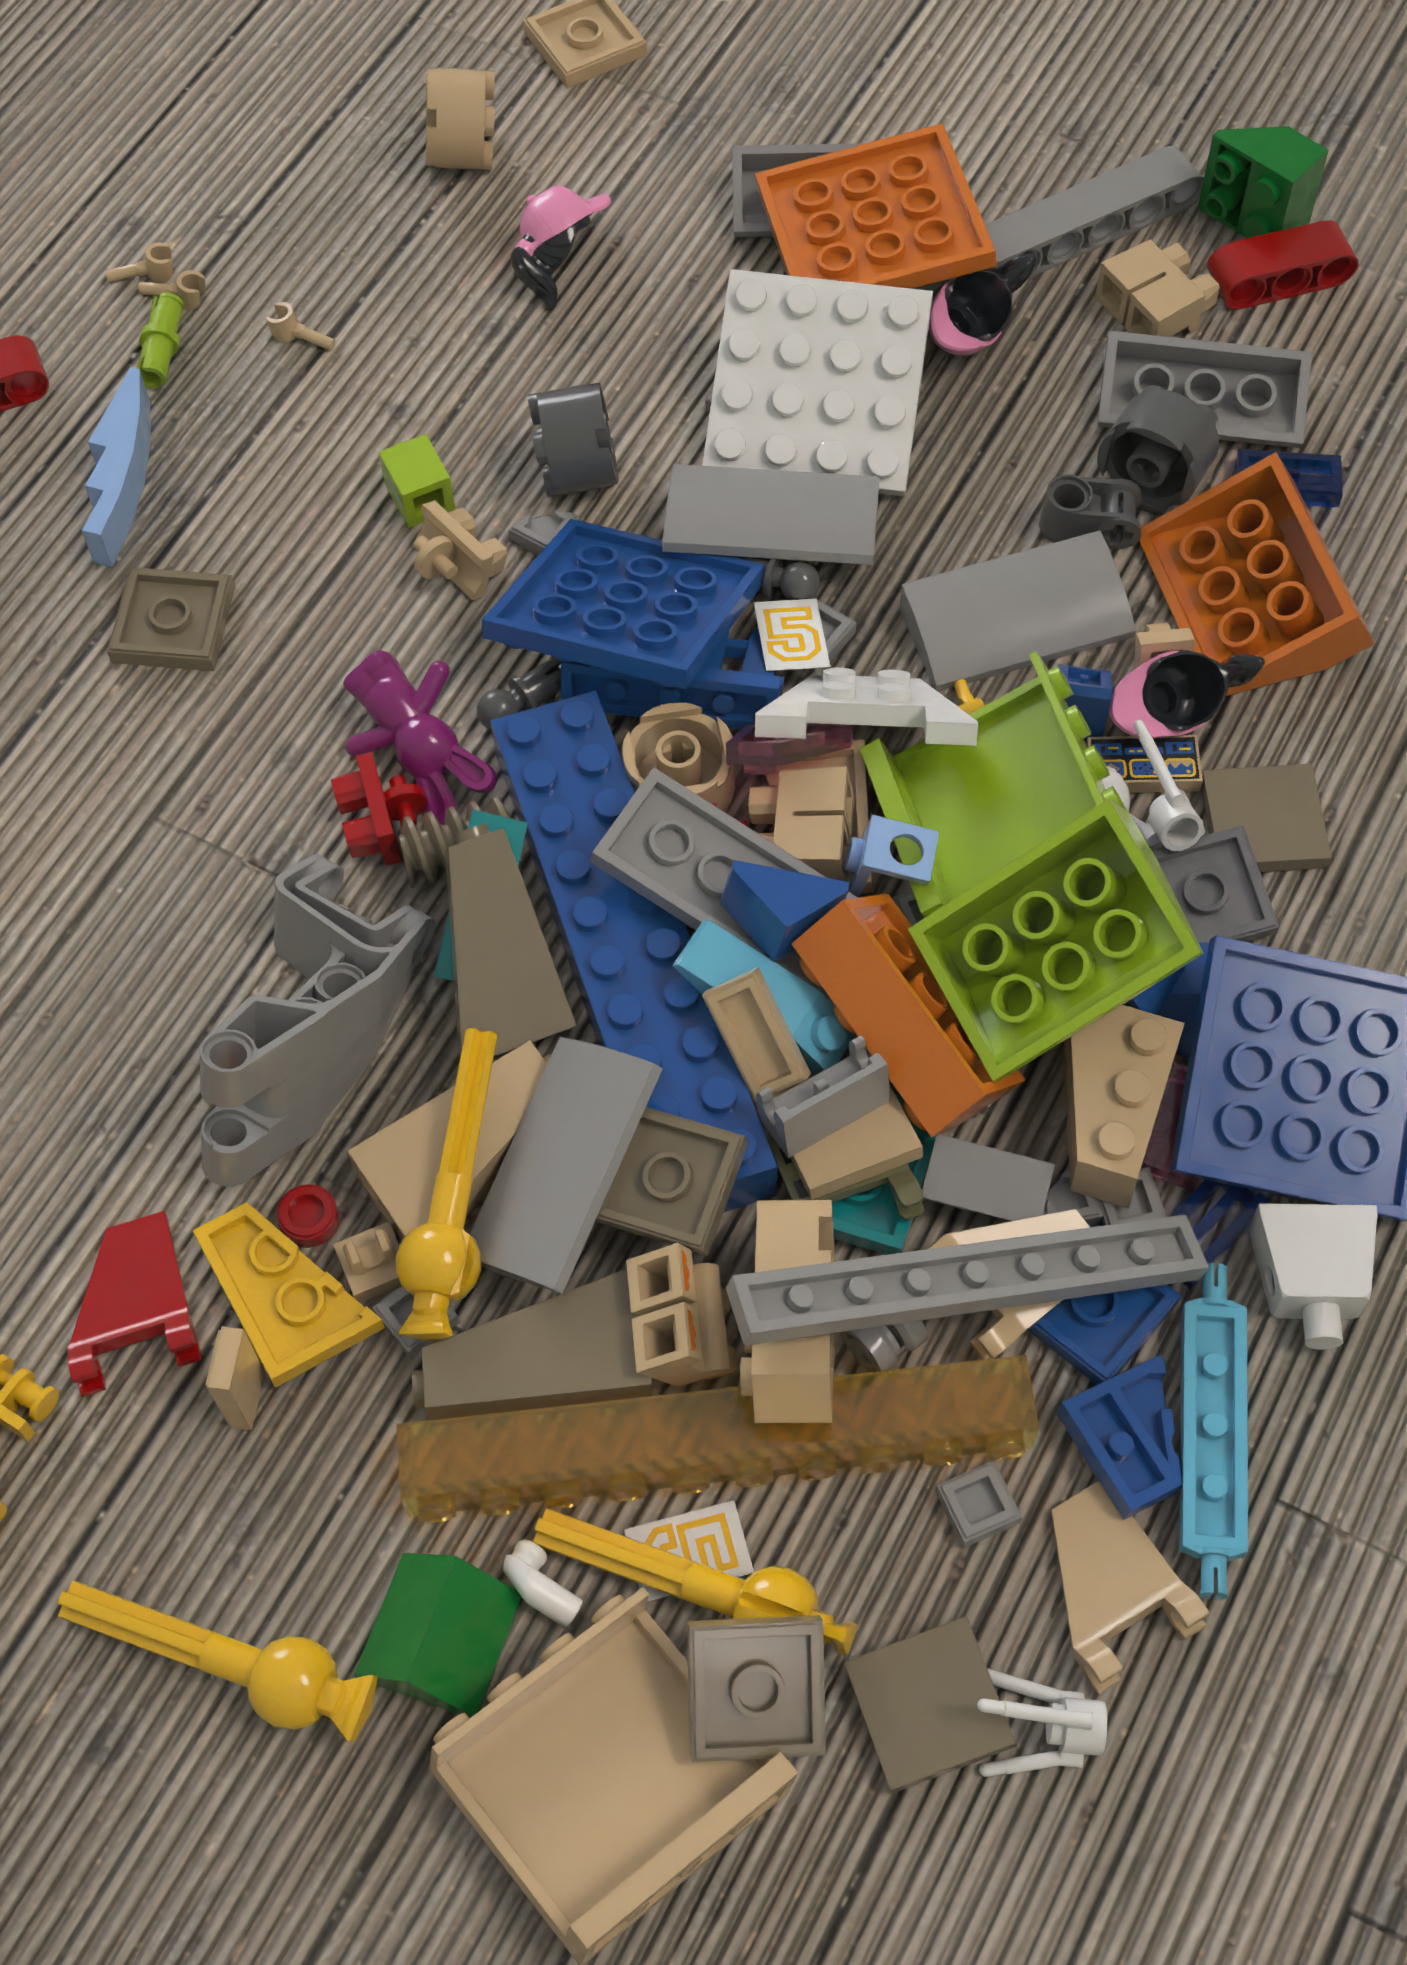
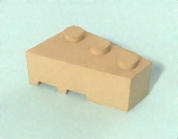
(1113, 1098)

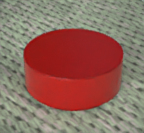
(308, 1215)

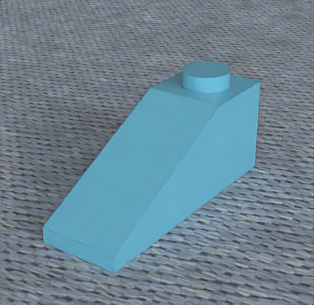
(718, 956)

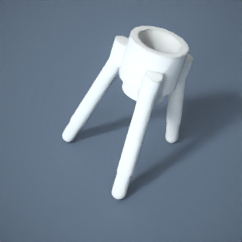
(1171, 814)
(1070, 1721)

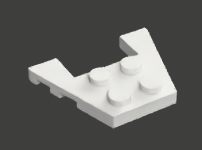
(866, 700)

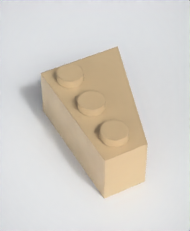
(792, 1376)

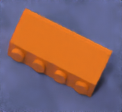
(893, 1001)

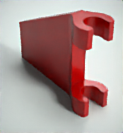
(130, 1299)

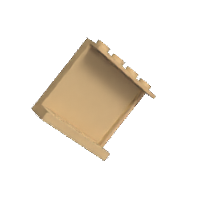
(592, 1781)

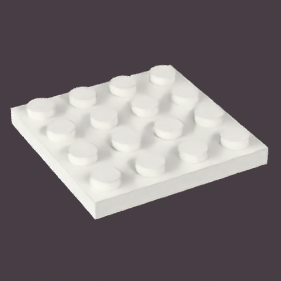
(818, 377)

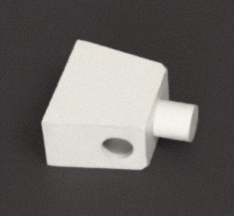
(1315, 1264)

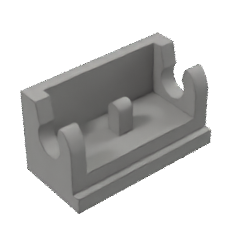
(826, 1100)
(986, 1180)

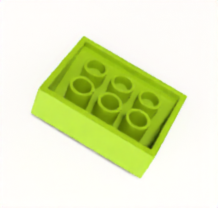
(1056, 939)

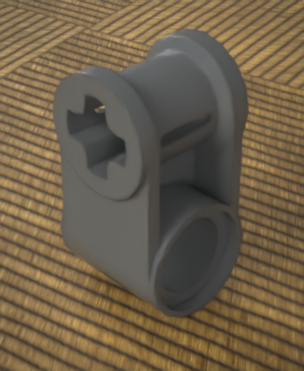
(1087, 505)

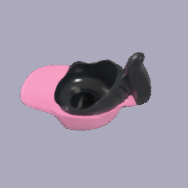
(548, 234)
(977, 306)
(1178, 691)

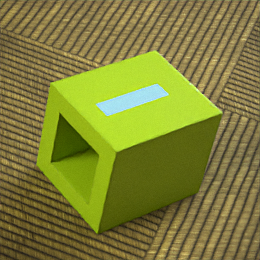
(415, 478)

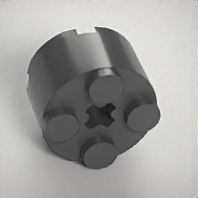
(573, 439)
(1162, 446)

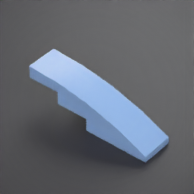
(121, 460)

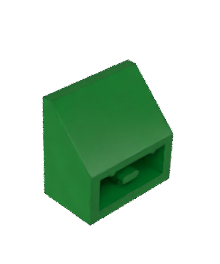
(1262, 179)

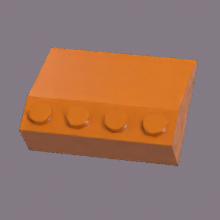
(1255, 577)

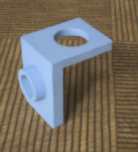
(874, 855)

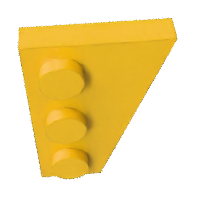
(280, 1296)

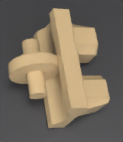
(449, 548)

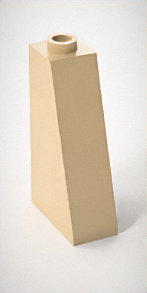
(403, 1158)

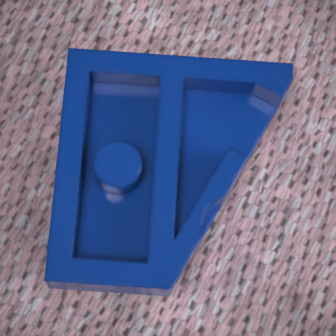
(1127, 1436)

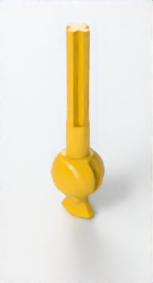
(440, 1258)
(765, 1593)
(287, 1681)

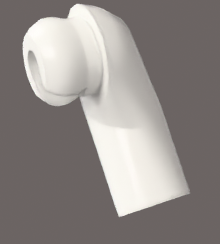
(536, 1588)

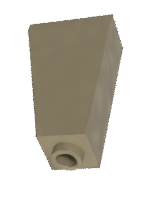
(497, 946)
(538, 1357)

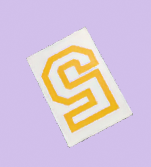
(791, 634)
(704, 1536)

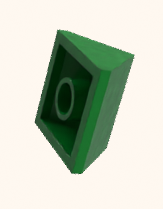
(440, 1632)

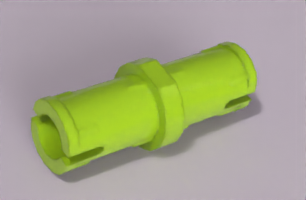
(160, 339)

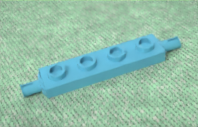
(1213, 1432)

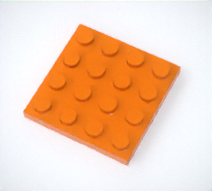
(878, 213)

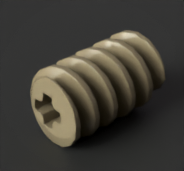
(427, 847)

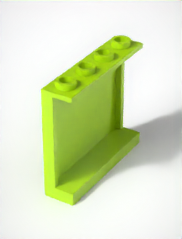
(997, 796)

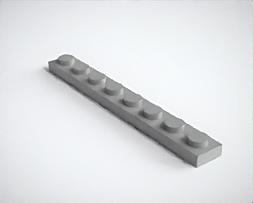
(963, 1279)

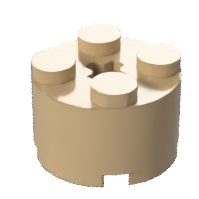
(459, 118)
(685, 748)

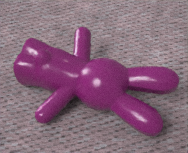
(421, 741)

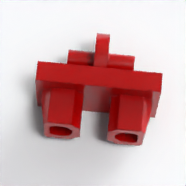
(364, 790)

